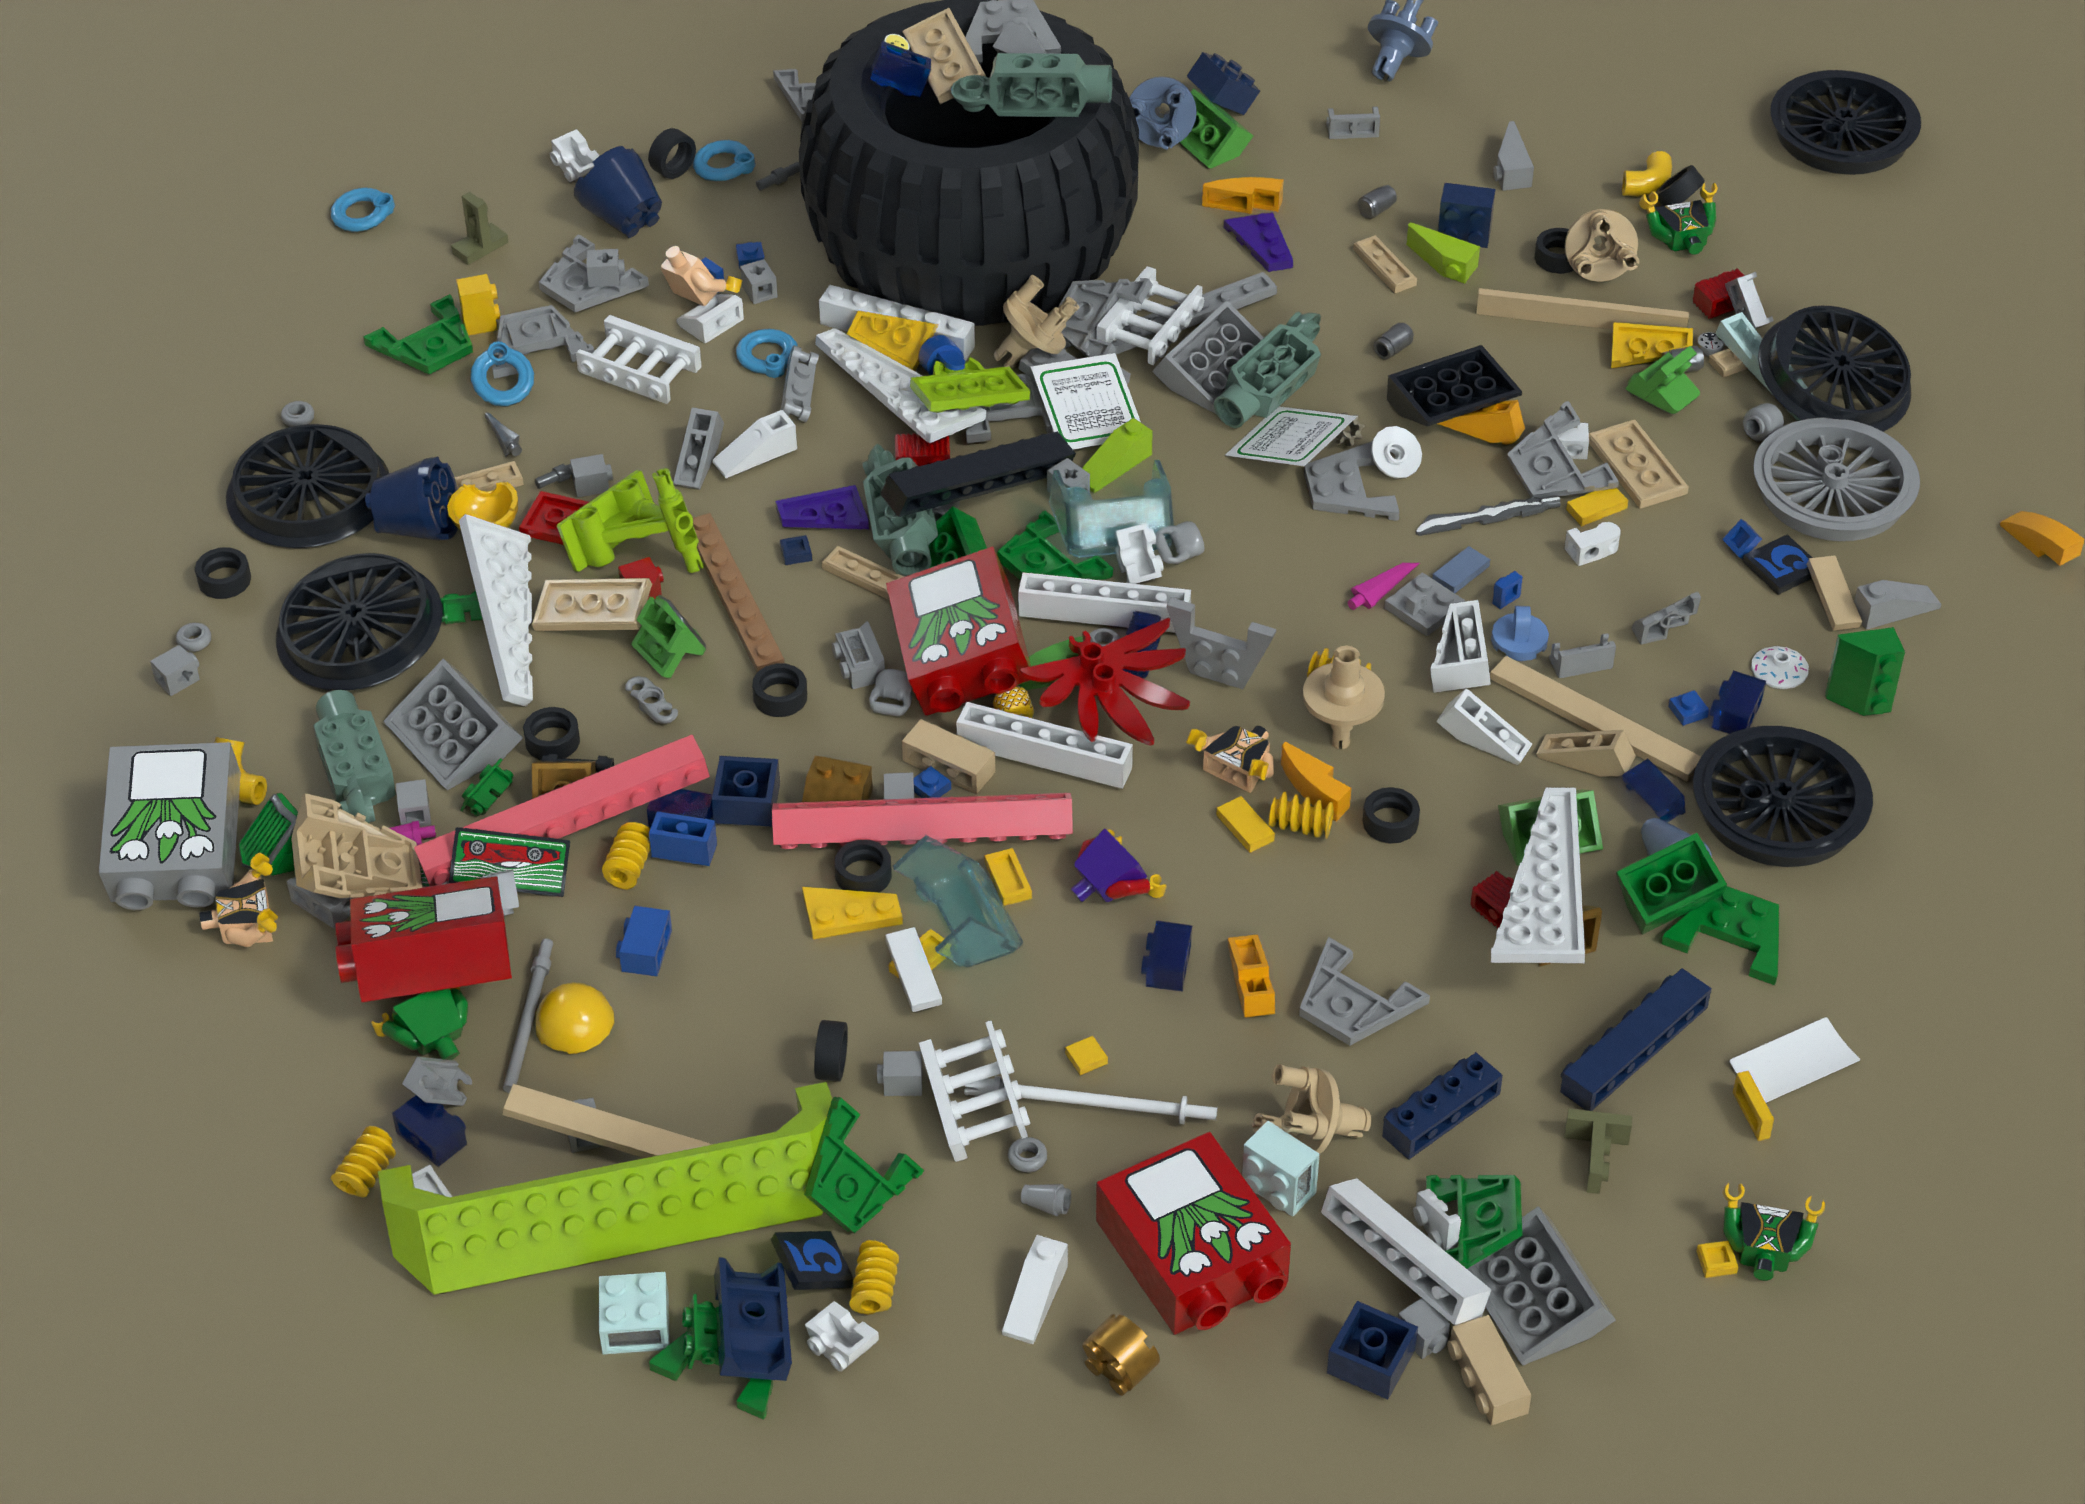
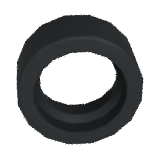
(662, 146)
(1680, 186)
(1548, 260)
(223, 558)
(779, 674)
(550, 718)
(1391, 798)
(859, 851)
(831, 1050)

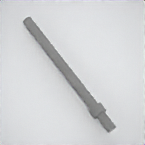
(540, 969)

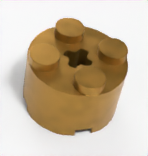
(1120, 1353)

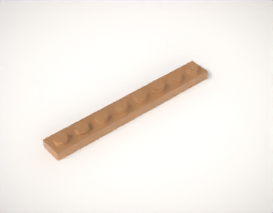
(735, 594)

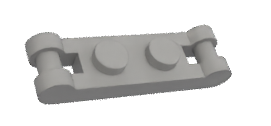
(799, 383)

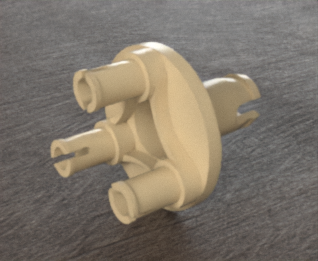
(1612, 256)
(1031, 326)
(1343, 694)
(1314, 1108)

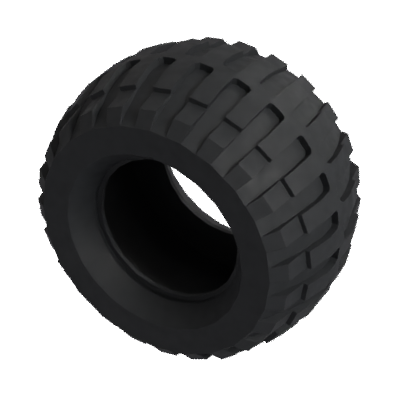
(961, 202)

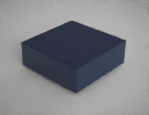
(796, 550)

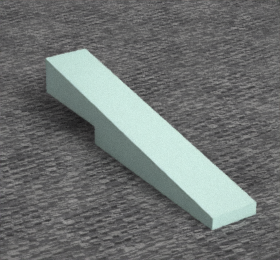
(1745, 342)

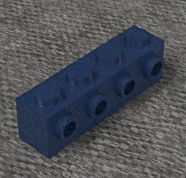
(1441, 1105)

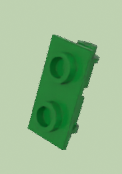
(456, 605)
(479, 796)
(698, 1320)

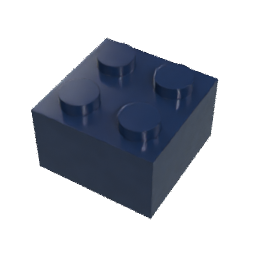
(1224, 82)
(1467, 213)
(745, 790)
(1372, 1350)

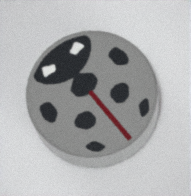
(1710, 343)

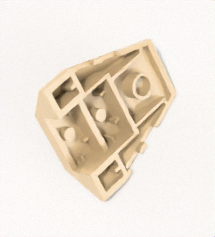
(349, 856)

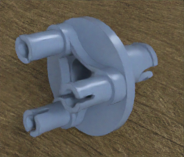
(1400, 36)
(1167, 128)

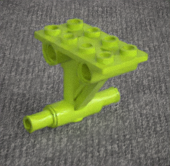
(629, 513)

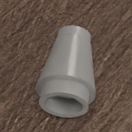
(1047, 1198)

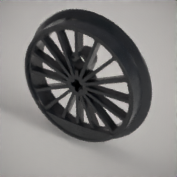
(1844, 122)
(1837, 366)
(294, 485)
(354, 622)
(1782, 797)

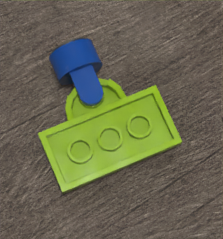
(962, 383)

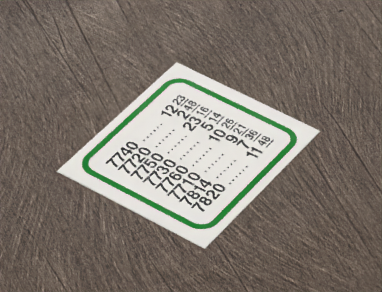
(1085, 398)
(1291, 436)

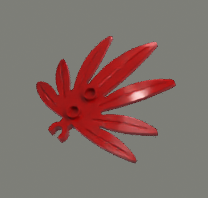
(1101, 674)

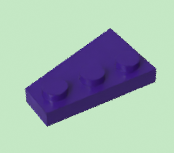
(1263, 238)
(826, 509)

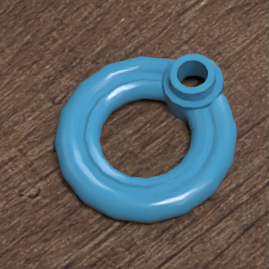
(743, 160)
(383, 205)
(512, 357)
(774, 364)

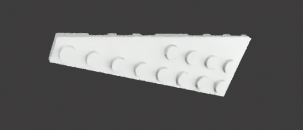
(891, 385)
(501, 580)
(1546, 898)

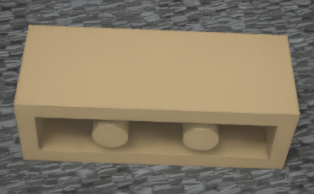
(950, 754)
(1489, 1370)

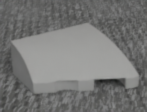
(1656, 625)

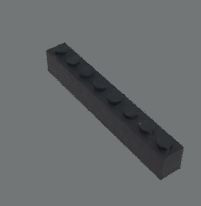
(974, 474)

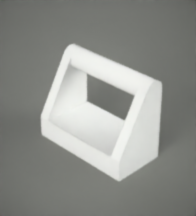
(713, 319)

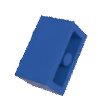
(683, 838)
(644, 941)

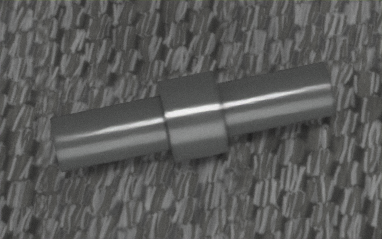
(778, 176)
(559, 474)

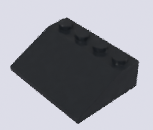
(1450, 387)

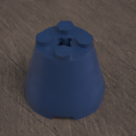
(620, 191)
(414, 501)

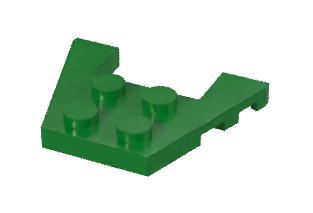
(431, 346)
(1036, 555)
(1739, 921)
(844, 1182)
(1488, 1213)
(672, 1362)

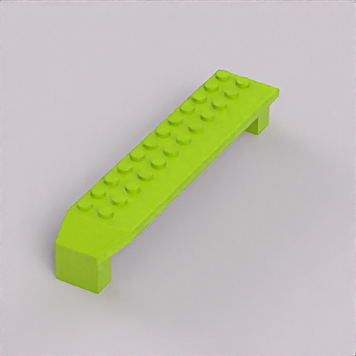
(605, 1208)

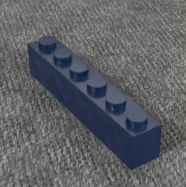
(1634, 1040)

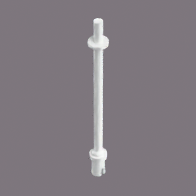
(1100, 1100)

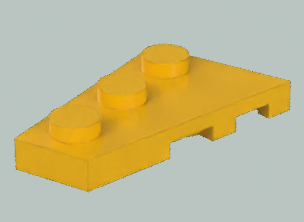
(892, 336)
(1645, 343)
(848, 911)

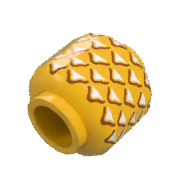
(1015, 701)

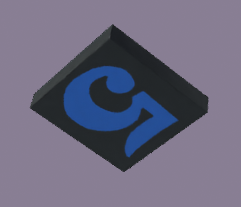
(1780, 564)
(812, 1260)

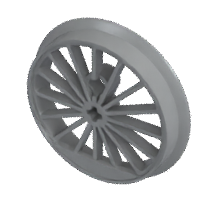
(1832, 479)

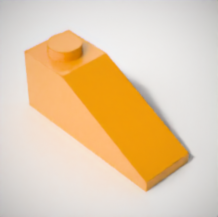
(1492, 424)

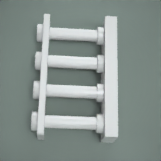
(1124, 312)
(647, 342)
(944, 1085)

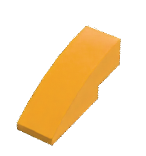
(1244, 194)
(2044, 536)
(1315, 779)
(1251, 976)

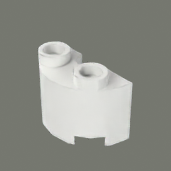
(573, 155)
(1137, 555)
(839, 1336)

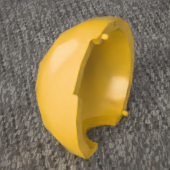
(492, 506)
(573, 1018)

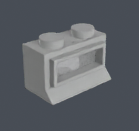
(858, 655)

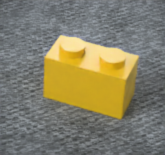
(477, 304)

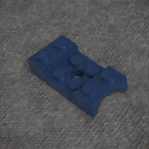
(748, 1343)

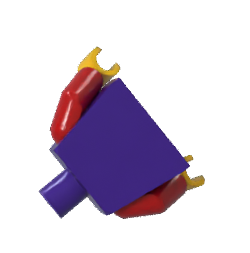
(1112, 871)

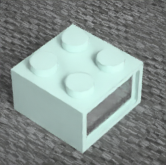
(1280, 1168)
(633, 1313)

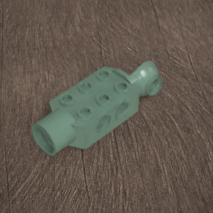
(1036, 86)
(1270, 371)
(903, 537)
(352, 754)

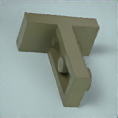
(481, 236)
(1601, 1131)

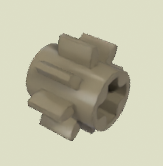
(1355, 430)

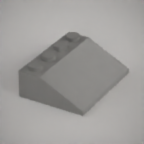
(1203, 360)
(451, 726)
(1541, 1292)

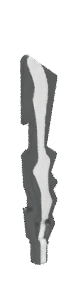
(1487, 514)

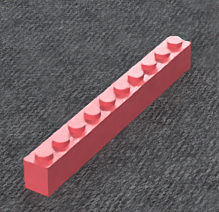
(582, 801)
(915, 817)

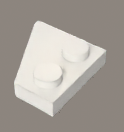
(1440, 1227)

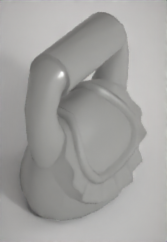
(1186, 540)
(892, 685)

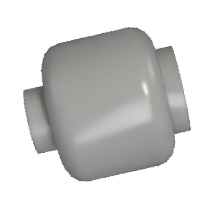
(1762, 421)

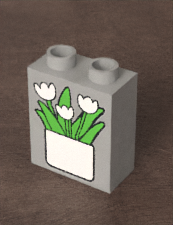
(169, 823)

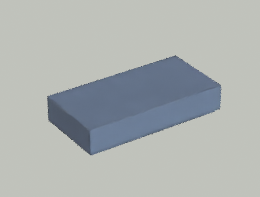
(1461, 569)

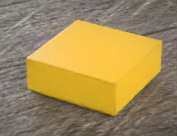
(1086, 1055)
(1717, 1259)

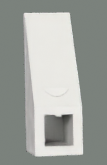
(761, 442)

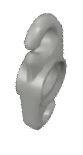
(651, 709)

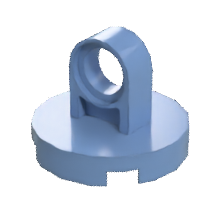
(1520, 634)

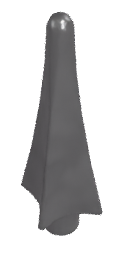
(508, 439)

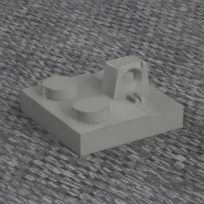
(1422, 603)

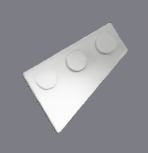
(1462, 650)

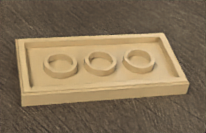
(949, 51)
(1638, 464)
(591, 604)

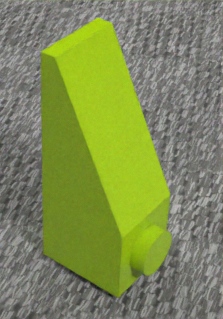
(1444, 253)
(1119, 453)

